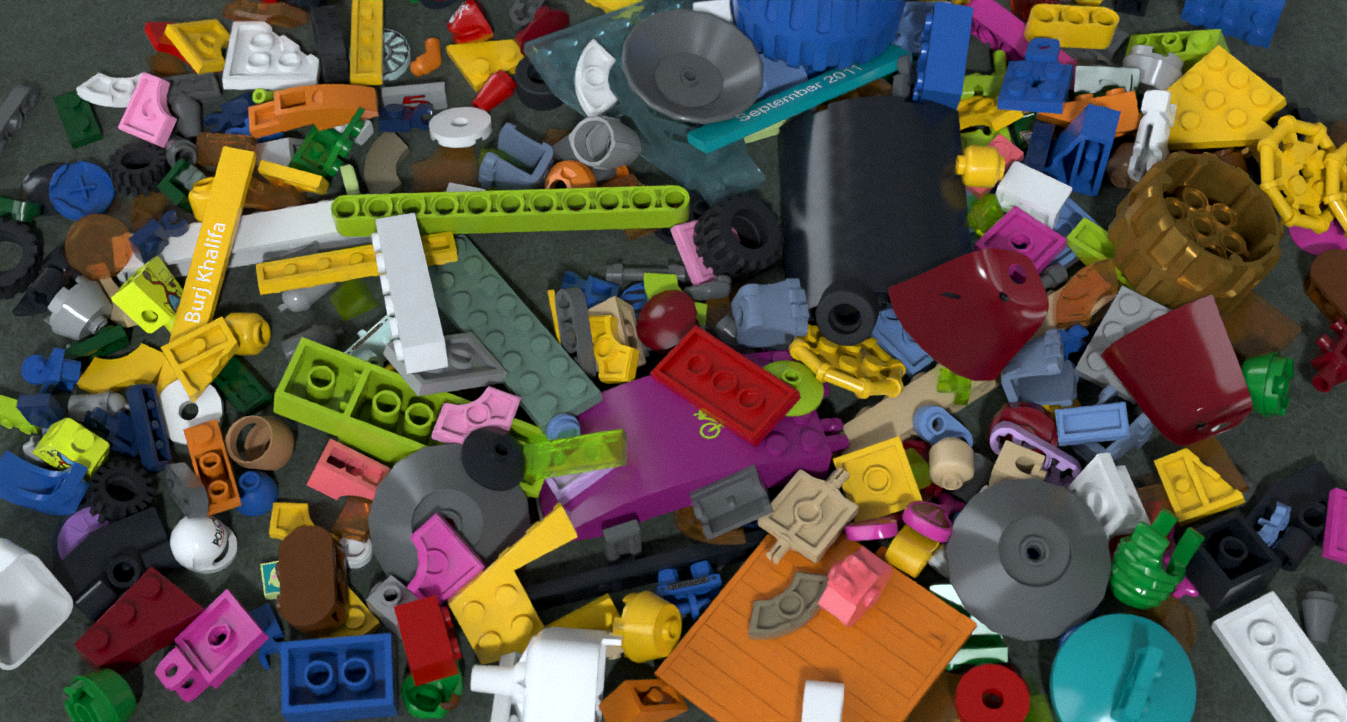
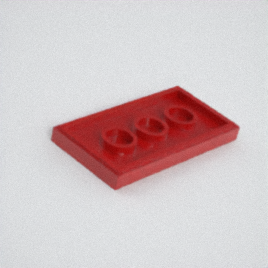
(726, 385)

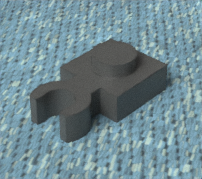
(904, 83)

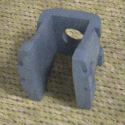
(521, 151)
(770, 314)
(1040, 373)
(1139, 431)

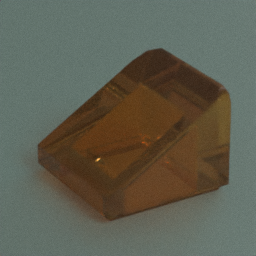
(164, 65)

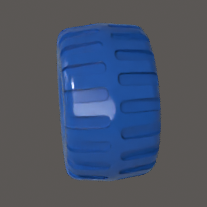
(819, 30)

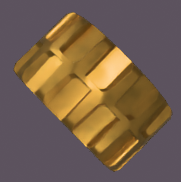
(1195, 232)

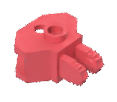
(855, 586)

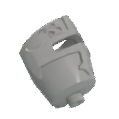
(608, 143)

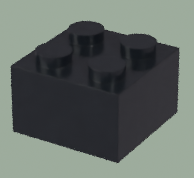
(1231, 562)

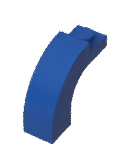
(42, 489)

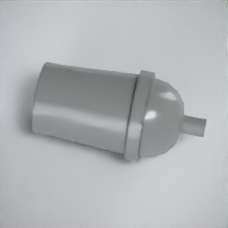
(302, 298)
(108, 401)

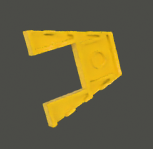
(496, 607)

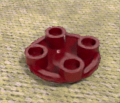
(544, 23)
(666, 320)

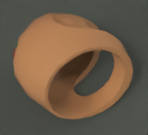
(266, 445)

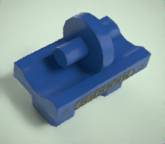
(54, 372)
(692, 594)

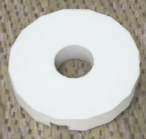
(460, 126)
(174, 399)

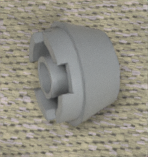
(1155, 69)
(80, 310)

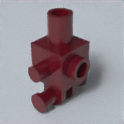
(1331, 357)

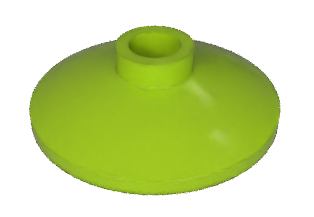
(803, 380)

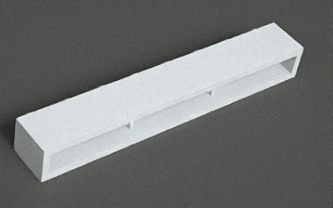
(260, 238)

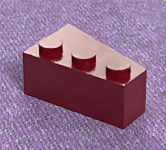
(138, 624)

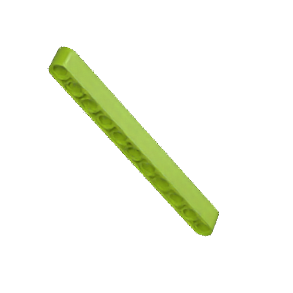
(526, 202)

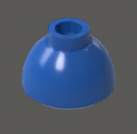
(256, 492)

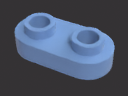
(946, 425)

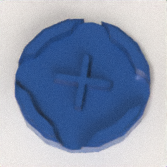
(81, 190)

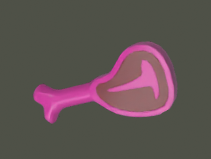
(931, 518)

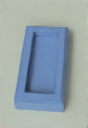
(1092, 424)

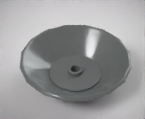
(692, 66)
(433, 483)
(1007, 587)

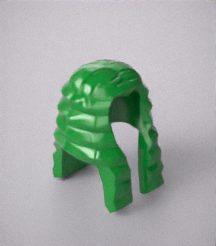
(1136, 564)

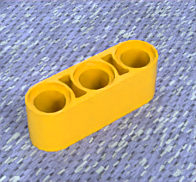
(1072, 25)
(911, 551)

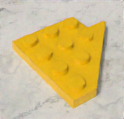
(1221, 105)

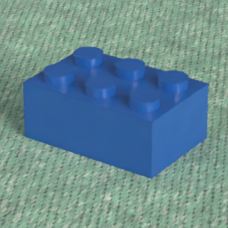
(1243, 19)
(943, 55)
(339, 678)

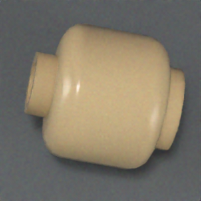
(951, 463)

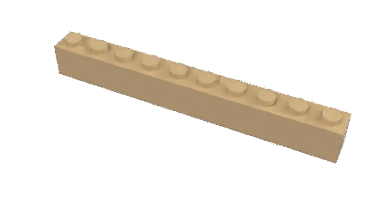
(895, 415)

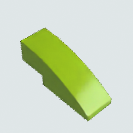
(1092, 245)

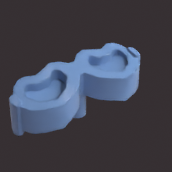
(1278, 521)

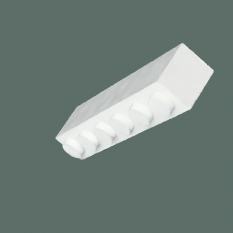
(411, 294)

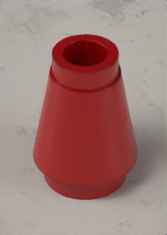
(494, 91)

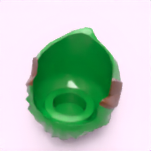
(433, 698)

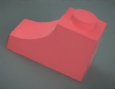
(346, 472)

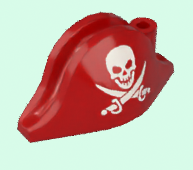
(469, 24)

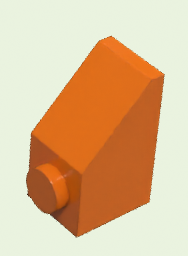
(642, 702)

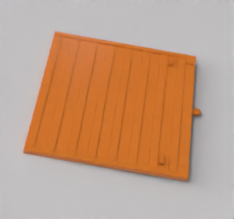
(882, 658)

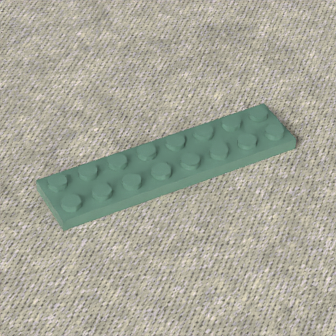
(535, 363)

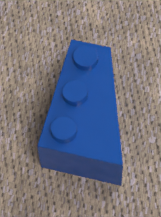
(1083, 150)

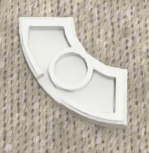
(592, 80)
(108, 90)

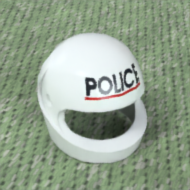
(200, 541)

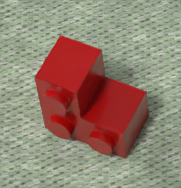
(428, 639)

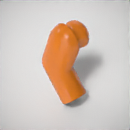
(429, 60)

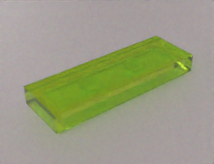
(575, 454)

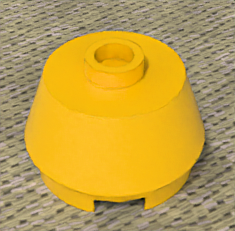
(648, 627)

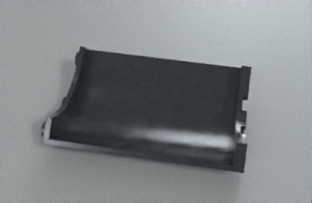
(871, 195)

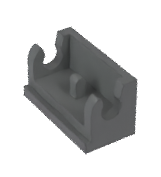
(731, 502)

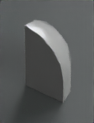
(278, 151)

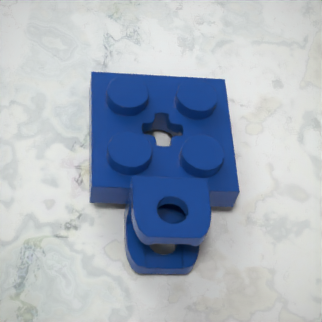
(1038, 69)

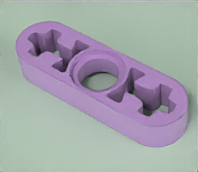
(1062, 459)

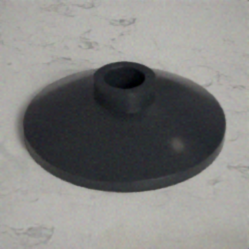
(486, 466)

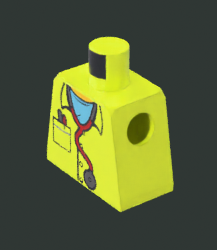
(150, 296)
(71, 442)

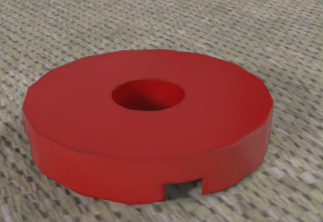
(994, 680)

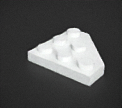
(266, 60)

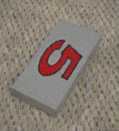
(416, 94)

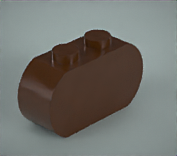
(1328, 283)
(312, 582)

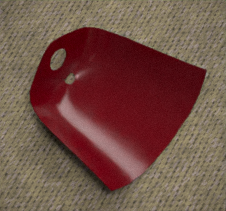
(979, 322)
(1180, 367)

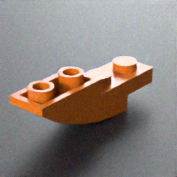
(312, 104)

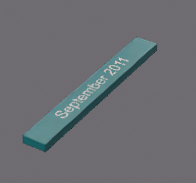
(794, 101)

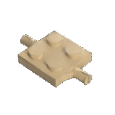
(808, 516)

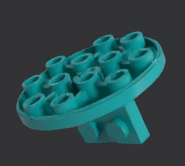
(1122, 673)

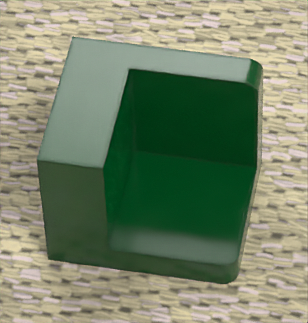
(180, 182)

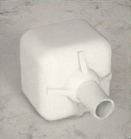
(30, 604)
(556, 676)

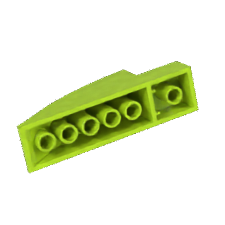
(370, 406)

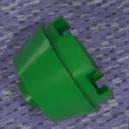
(1268, 382)
(100, 697)

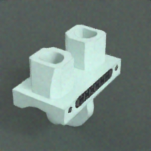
(373, 343)

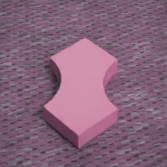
(492, 410)

